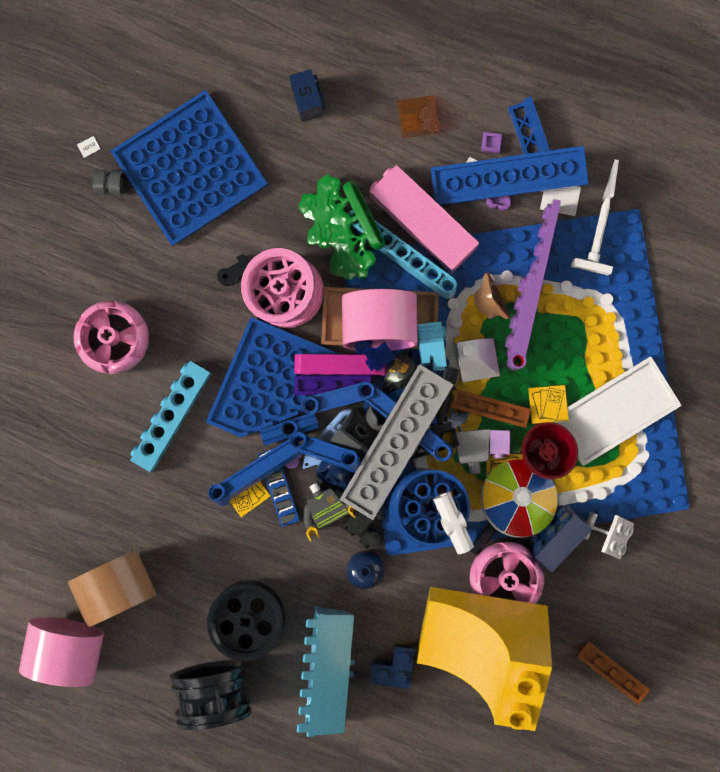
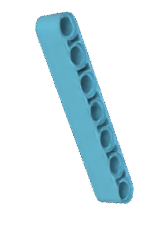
(412, 256)

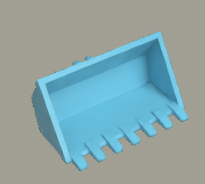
(327, 672)

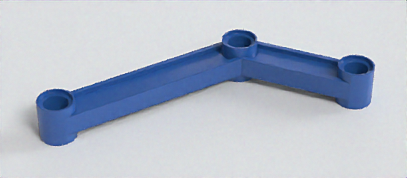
(379, 401)
(278, 458)

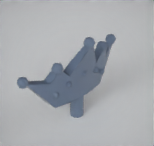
(457, 419)

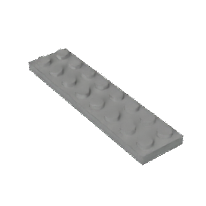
(396, 442)

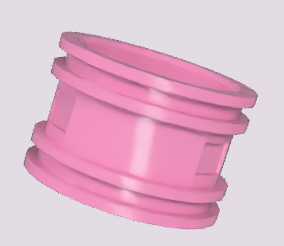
(282, 288)

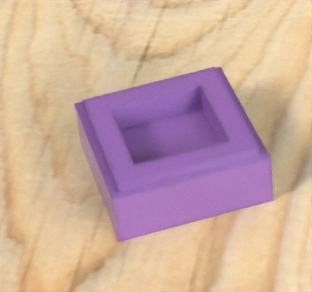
(491, 142)

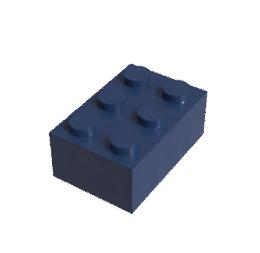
(559, 538)

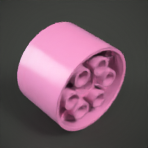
(380, 317)
(61, 652)

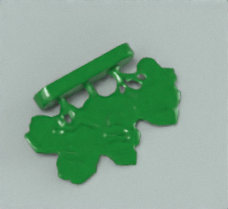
(334, 230)

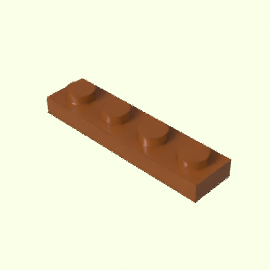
(490, 408)
(612, 672)

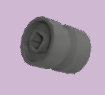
(108, 182)

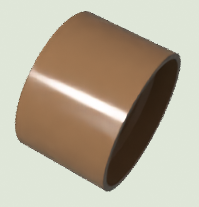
(112, 588)

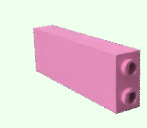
(423, 218)

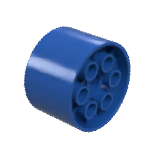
(397, 504)

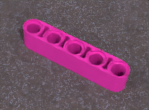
(333, 365)

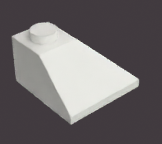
(477, 359)

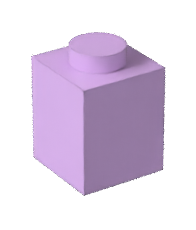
(499, 443)

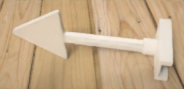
(592, 263)

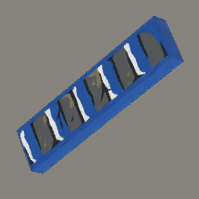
(281, 496)

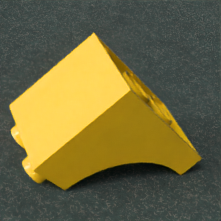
(493, 647)

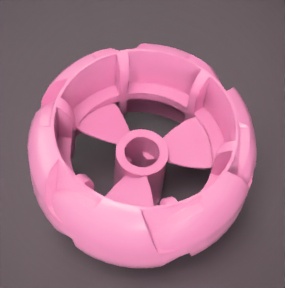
(98, 317)
(512, 554)

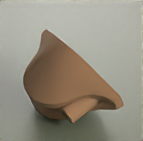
(489, 300)

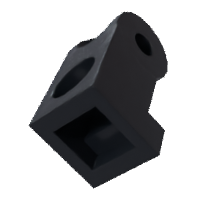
(233, 274)

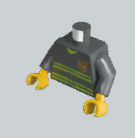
(324, 509)

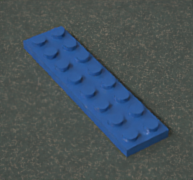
(509, 176)

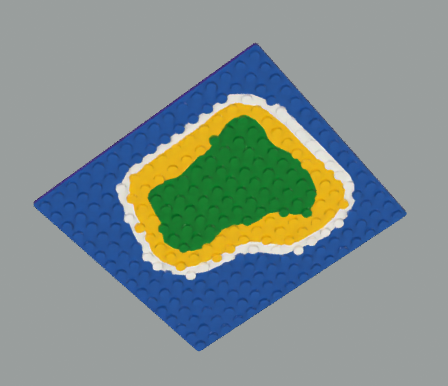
(581, 338)

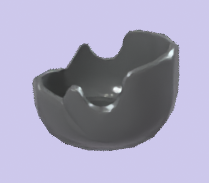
(375, 419)

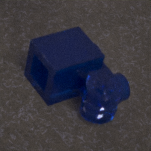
(377, 357)

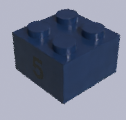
(306, 95)

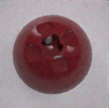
(558, 448)

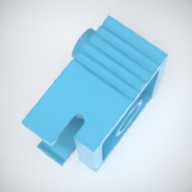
(432, 344)

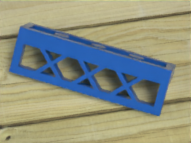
(533, 123)

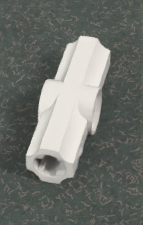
(453, 523)

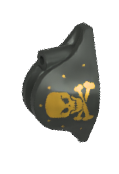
(399, 372)

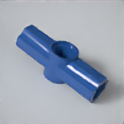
(276, 433)

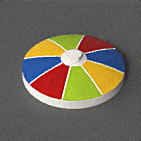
(518, 500)

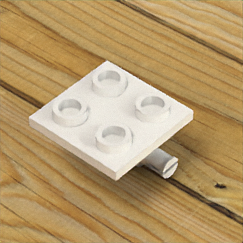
(616, 537)

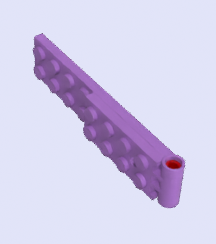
(530, 290)

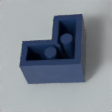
(395, 673)

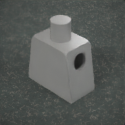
(473, 448)

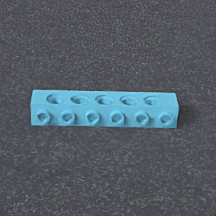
(139, 454)

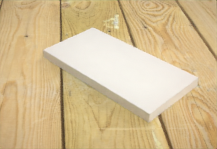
(619, 410)

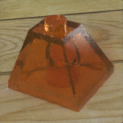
(417, 116)

